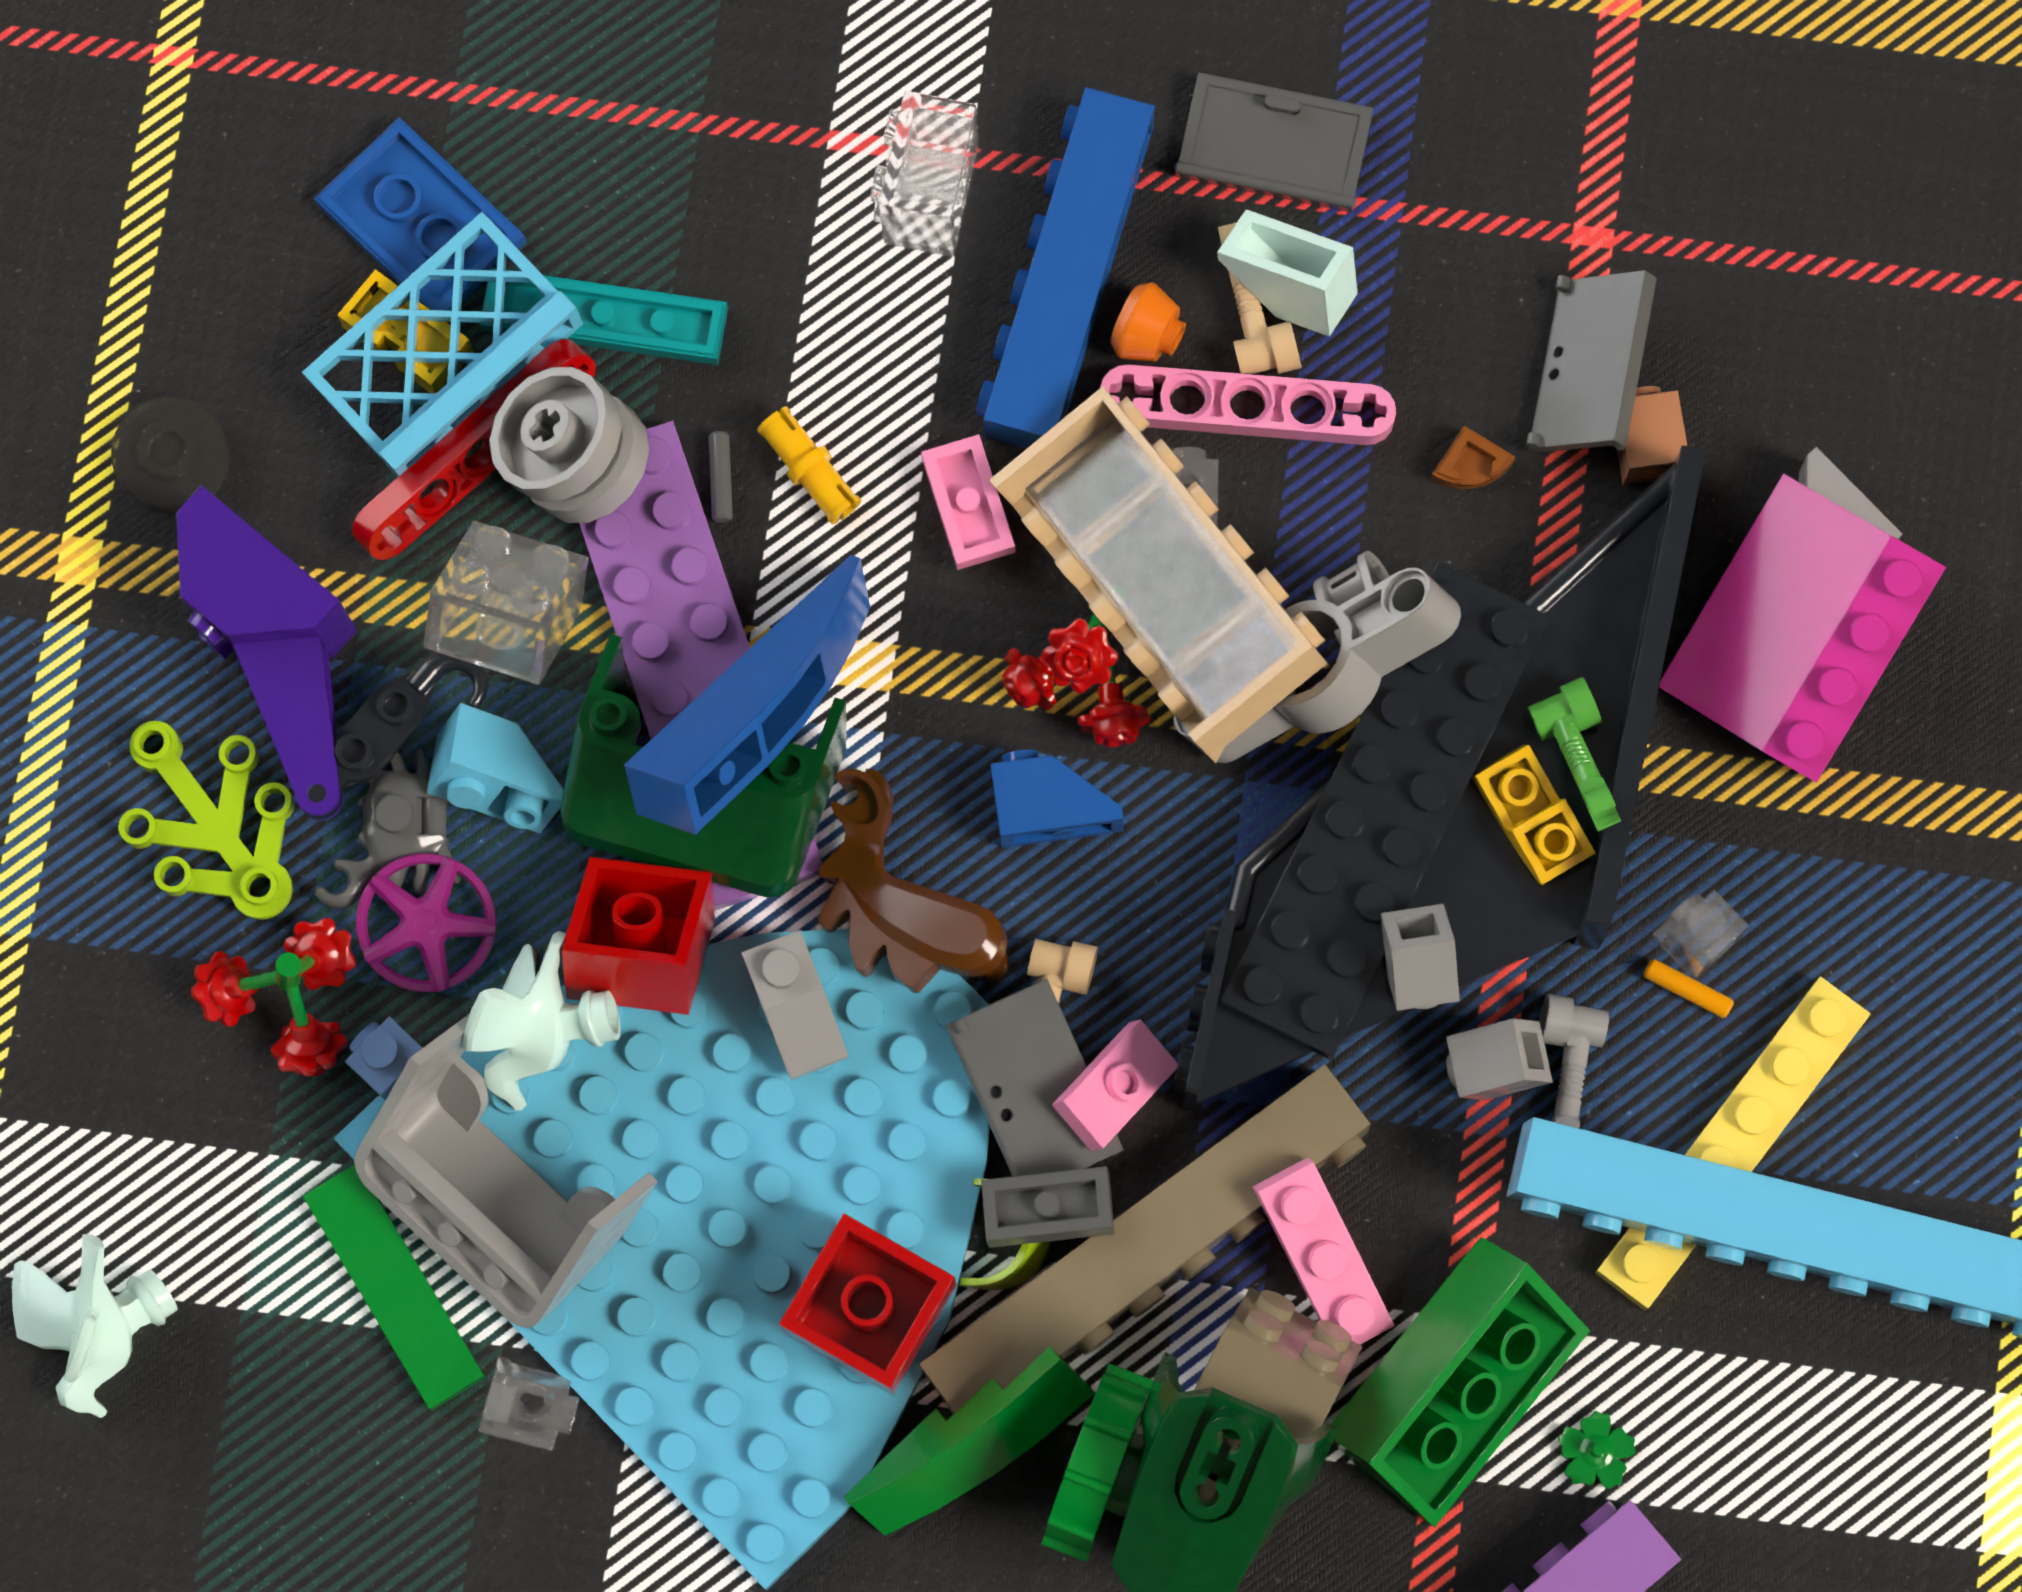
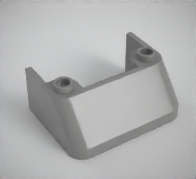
(476, 1196)

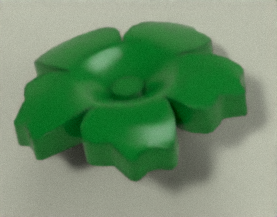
(1596, 1451)

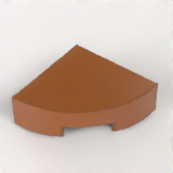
(1471, 462)

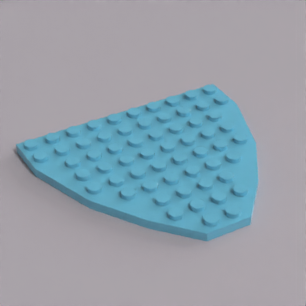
(752, 1173)

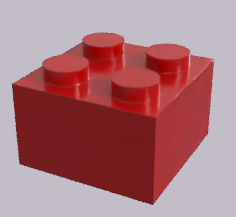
(639, 934)
(868, 1304)

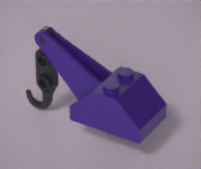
(284, 631)

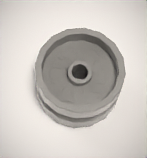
(569, 445)

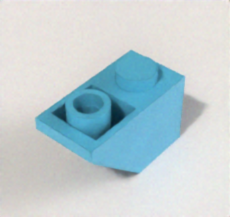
(493, 769)

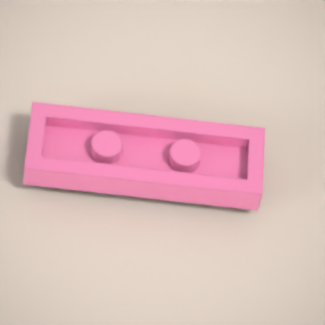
(1322, 1251)

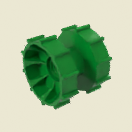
(1102, 1464)

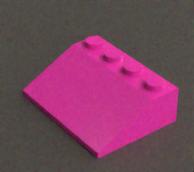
(1801, 627)

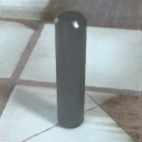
(720, 476)

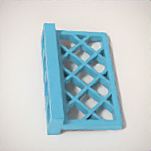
(487, 371)

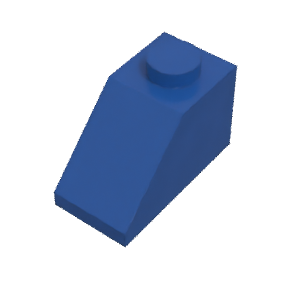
(1048, 801)

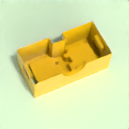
(392, 334)

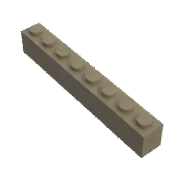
(1152, 1242)

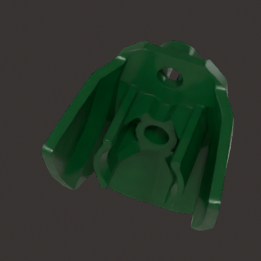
(1198, 1531)

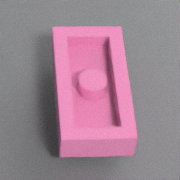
(968, 502)
(1115, 1085)

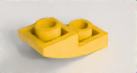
(1532, 814)

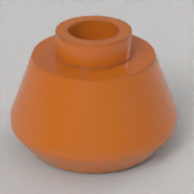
(1147, 325)

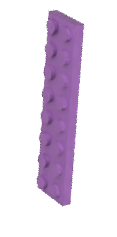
(670, 598)

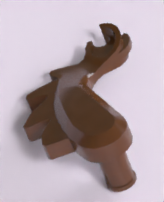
(896, 917)

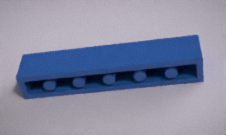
(1068, 269)

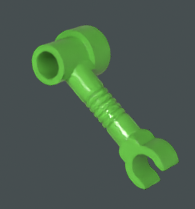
(1565, 718)

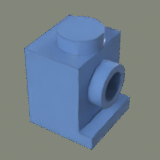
(381, 1055)

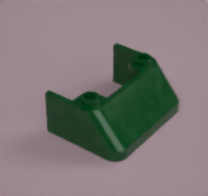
(748, 846)

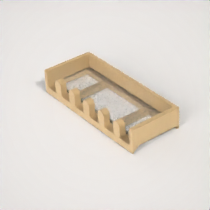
(1161, 570)

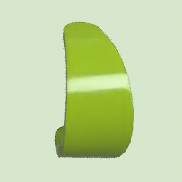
(1023, 1267)

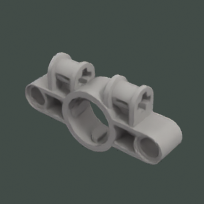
(1379, 626)

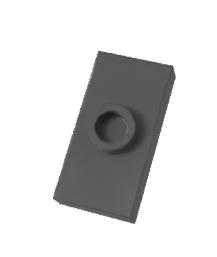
(1047, 1207)

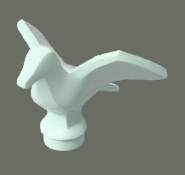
(534, 1022)
(86, 1321)

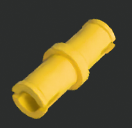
(809, 465)

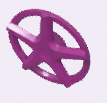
(425, 923)

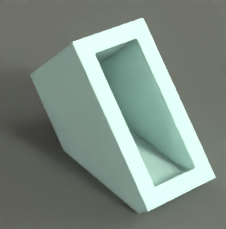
(1292, 271)

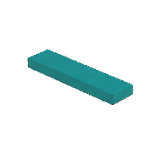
(628, 318)

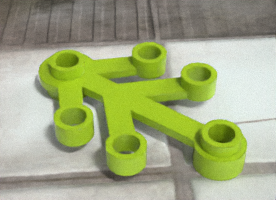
(215, 828)

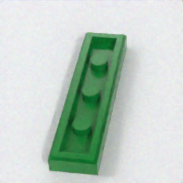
(394, 1288)

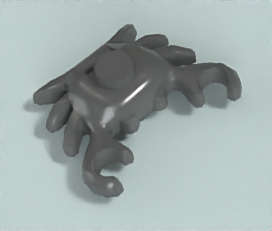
(395, 823)

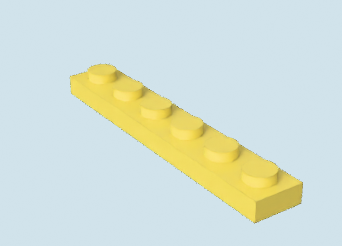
(1748, 1123)

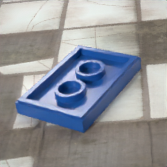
(406, 205)

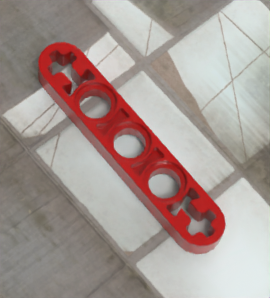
(384, 525)

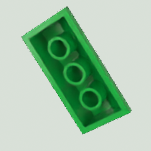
(1458, 1380)

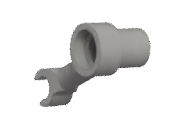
(1574, 1030)

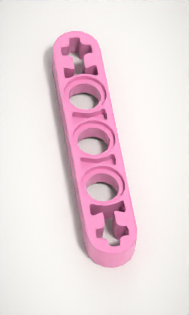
(1277, 394)

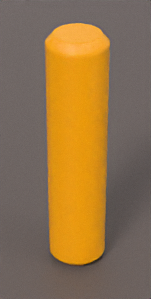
(1688, 988)

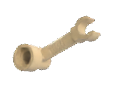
(1263, 345)
(1063, 965)

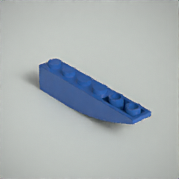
(751, 708)

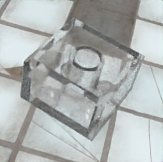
(927, 173)
(505, 602)

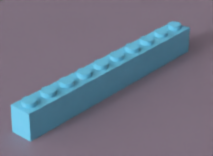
(1768, 1221)

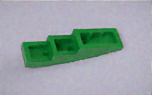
(958, 1453)

